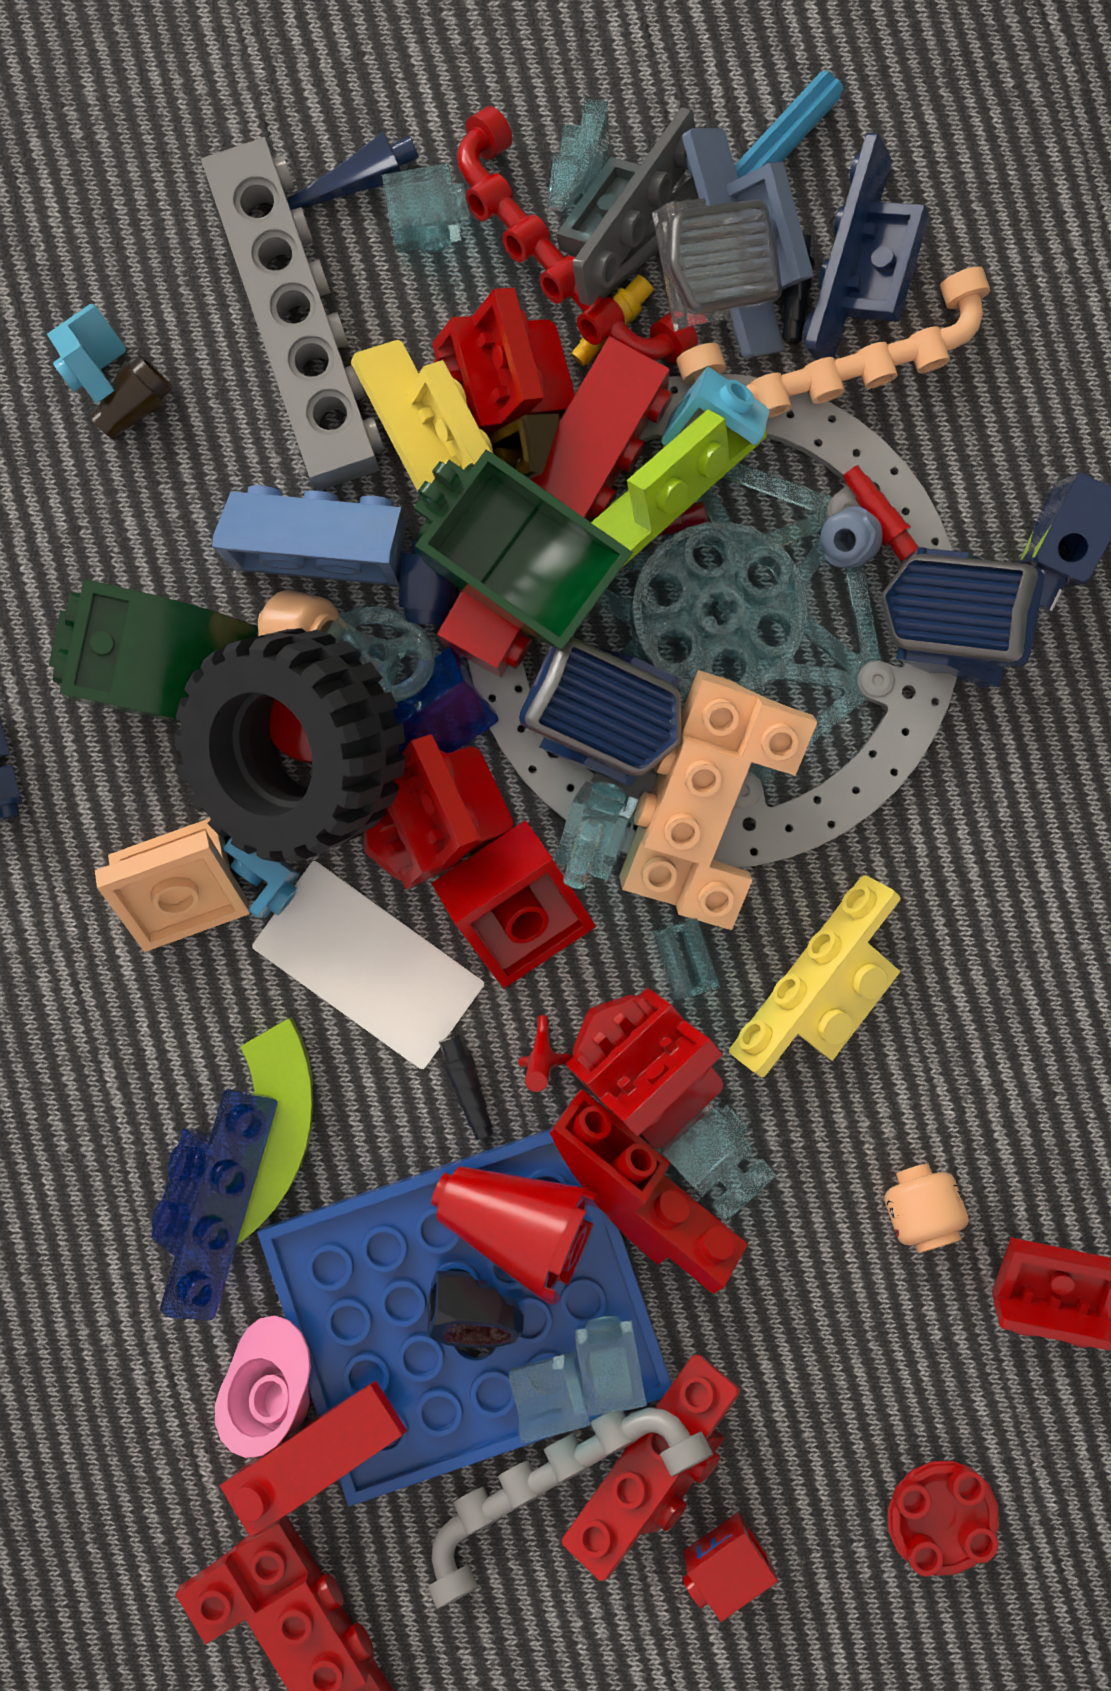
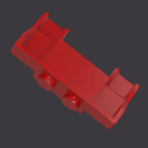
(288, 1608)

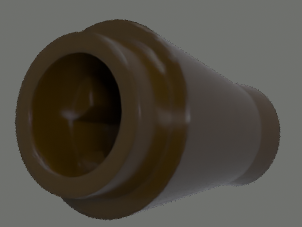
(137, 393)

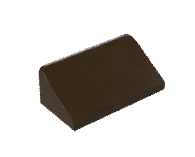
(526, 442)

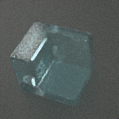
(549, 1397)

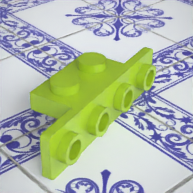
(673, 481)

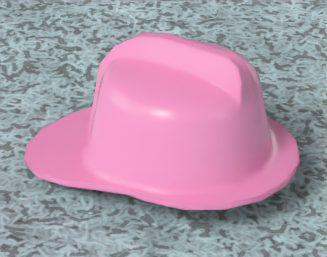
(264, 1388)

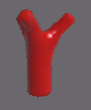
(541, 1058)

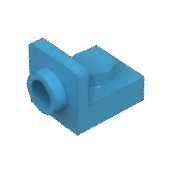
(278, 875)

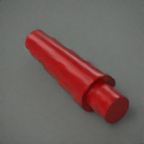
(874, 501)

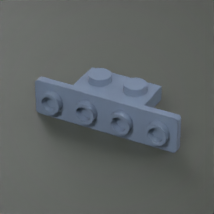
(717, 182)

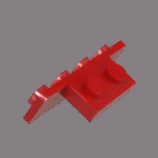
(638, 1490)

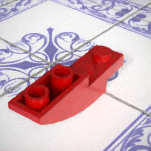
(640, 1197)

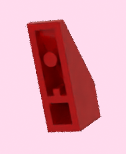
(313, 1458)

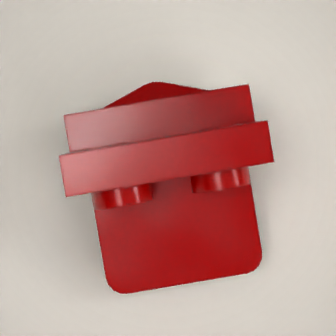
(505, 362)
(439, 814)
(646, 1065)

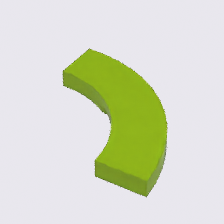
(283, 1072)

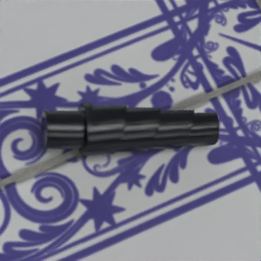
(796, 303)
(466, 1084)

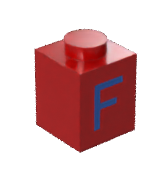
(727, 1568)

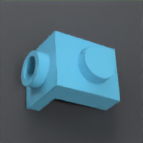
(86, 347)

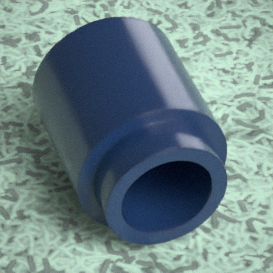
(422, 590)

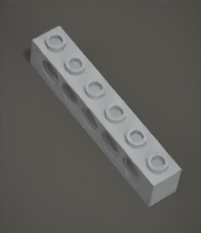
(239, 182)

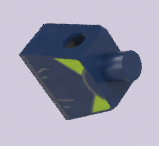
(1080, 518)

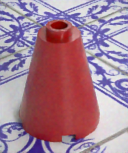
(518, 1223)

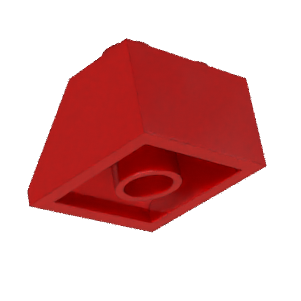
(513, 904)

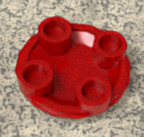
(943, 1519)

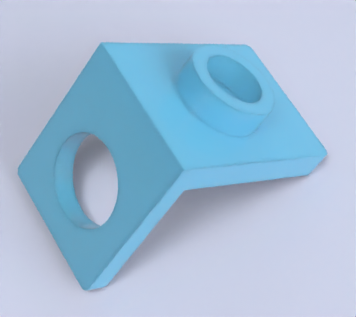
(724, 397)

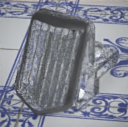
(716, 259)

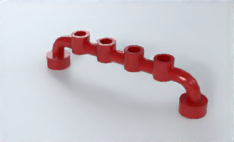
(528, 236)

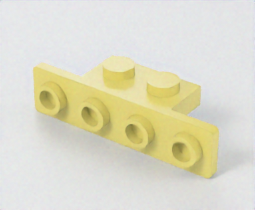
(420, 411)
(828, 985)

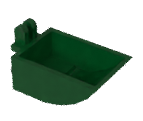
(515, 547)
(135, 648)

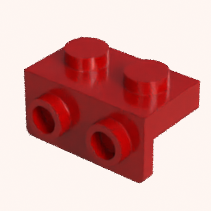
(1054, 1294)

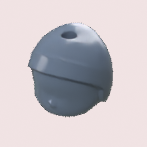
(839, 537)

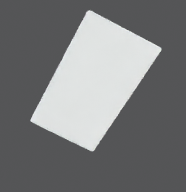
(368, 965)

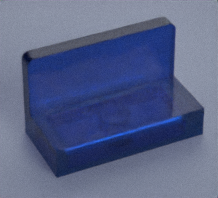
(445, 707)

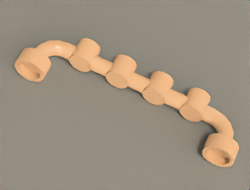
(873, 363)

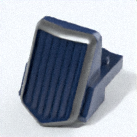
(963, 614)
(604, 710)

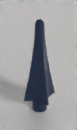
(358, 172)

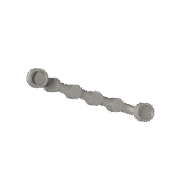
(566, 1461)

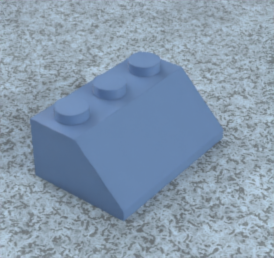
(312, 535)

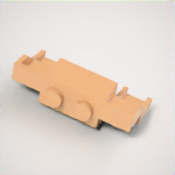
(696, 793)

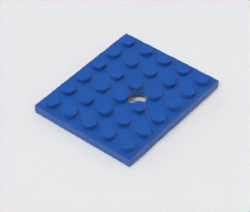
(360, 1295)

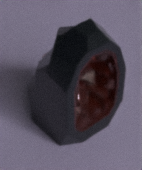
(471, 1312)

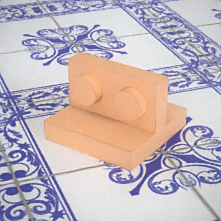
(172, 886)

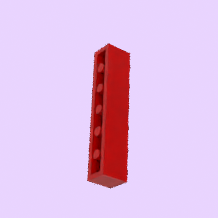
(586, 456)

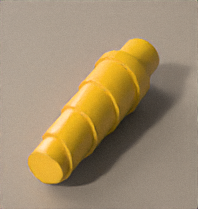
(630, 303)

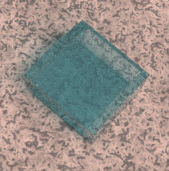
(673, 963)

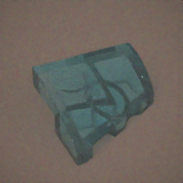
(581, 156)

